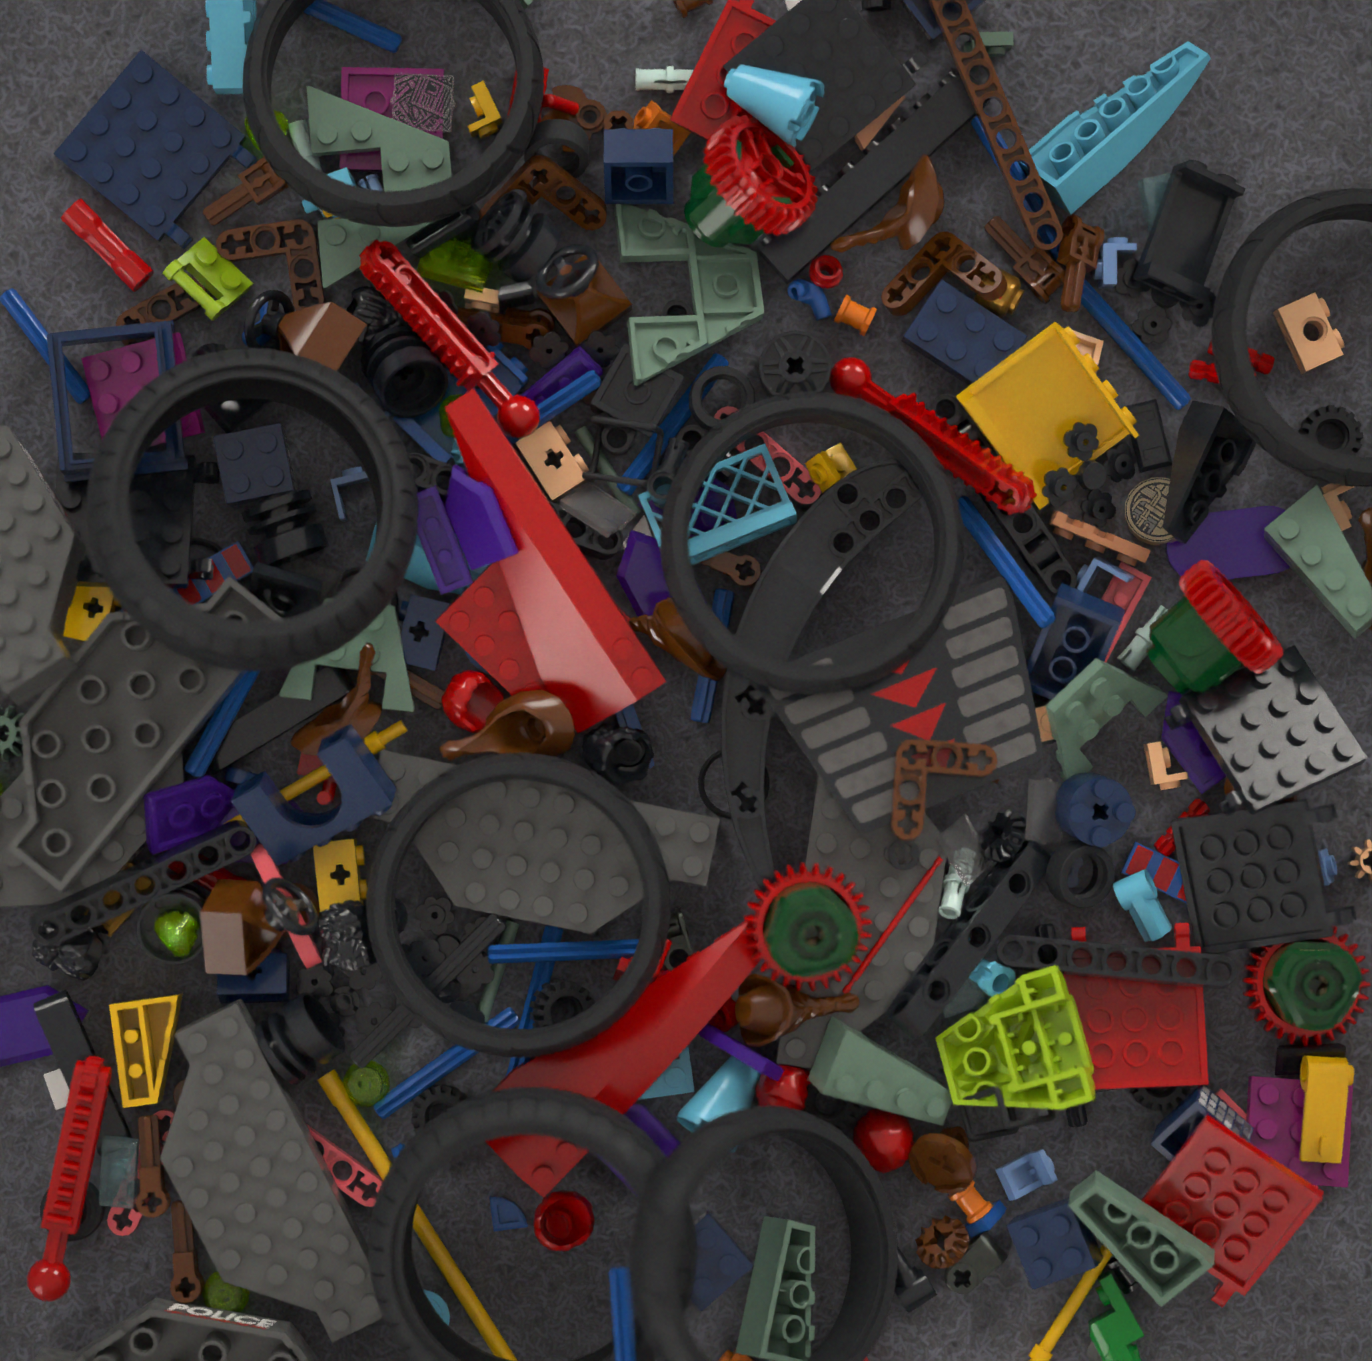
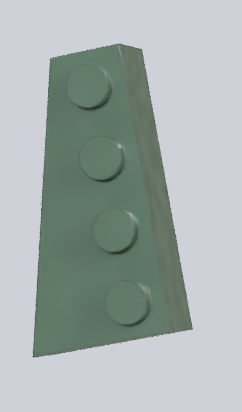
(1321, 557)
(874, 1076)
(1142, 1239)
(780, 1293)

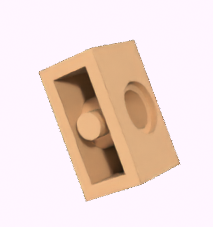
(1309, 353)

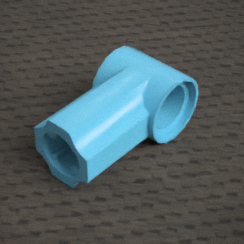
(1140, 896)

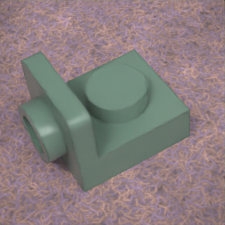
(994, 42)

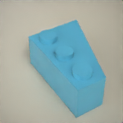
(227, 40)

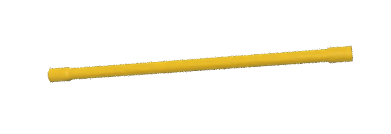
(336, 1092)

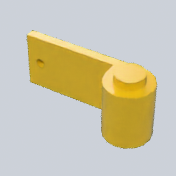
(1325, 1106)

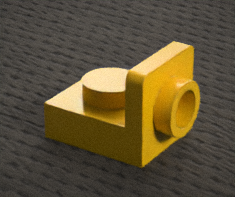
(484, 104)
(830, 466)

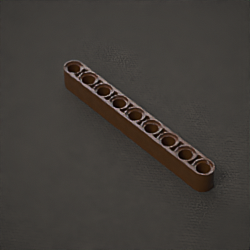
(1004, 121)

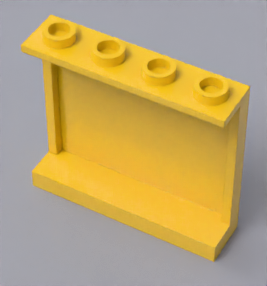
(1037, 398)

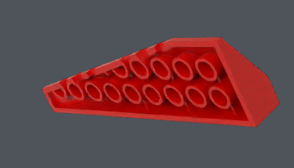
(568, 617)
(629, 1054)

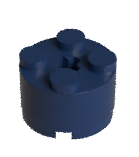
(1111, 814)

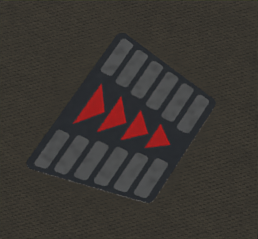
(958, 688)

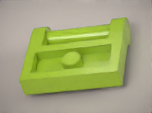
(214, 273)

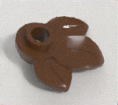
(577, 95)

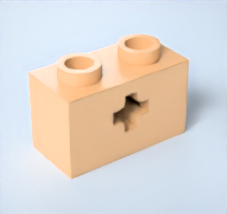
(535, 450)

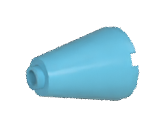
(776, 99)
(726, 1091)

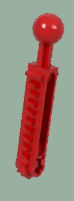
(445, 335)
(953, 449)
(70, 1176)

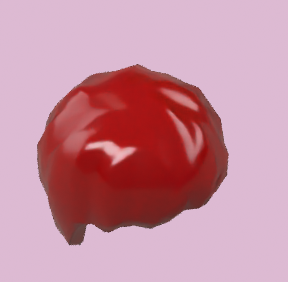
(470, 700)
(787, 1092)
(884, 1139)
(563, 1220)

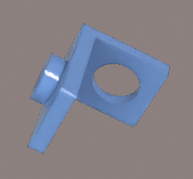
(350, 477)
(1088, 573)

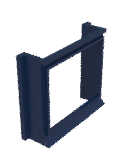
(153, 462)

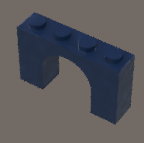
(291, 832)

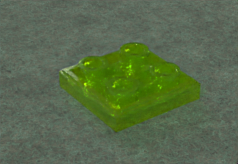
(456, 265)

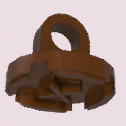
(944, 1160)

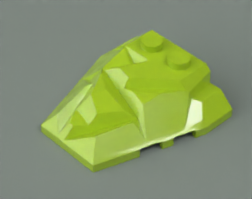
(1024, 1044)

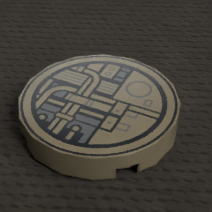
(1146, 511)

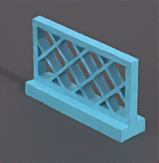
(739, 530)

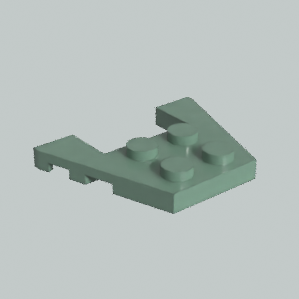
(389, 659)
(1089, 704)

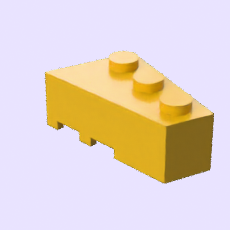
(144, 1046)

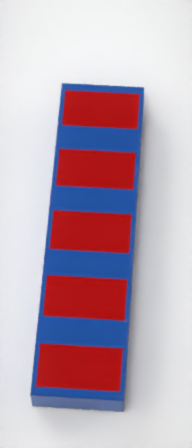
(227, 562)
(1162, 869)

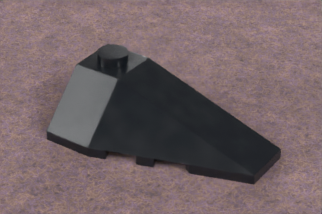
(1206, 456)

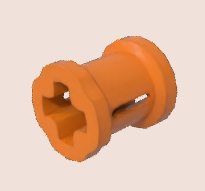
(855, 315)
(971, 1203)

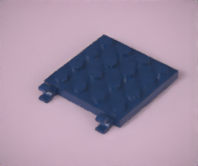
(152, 147)

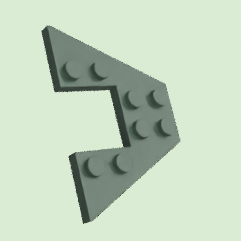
(408, 161)
(722, 289)

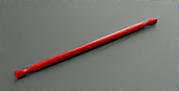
(892, 925)

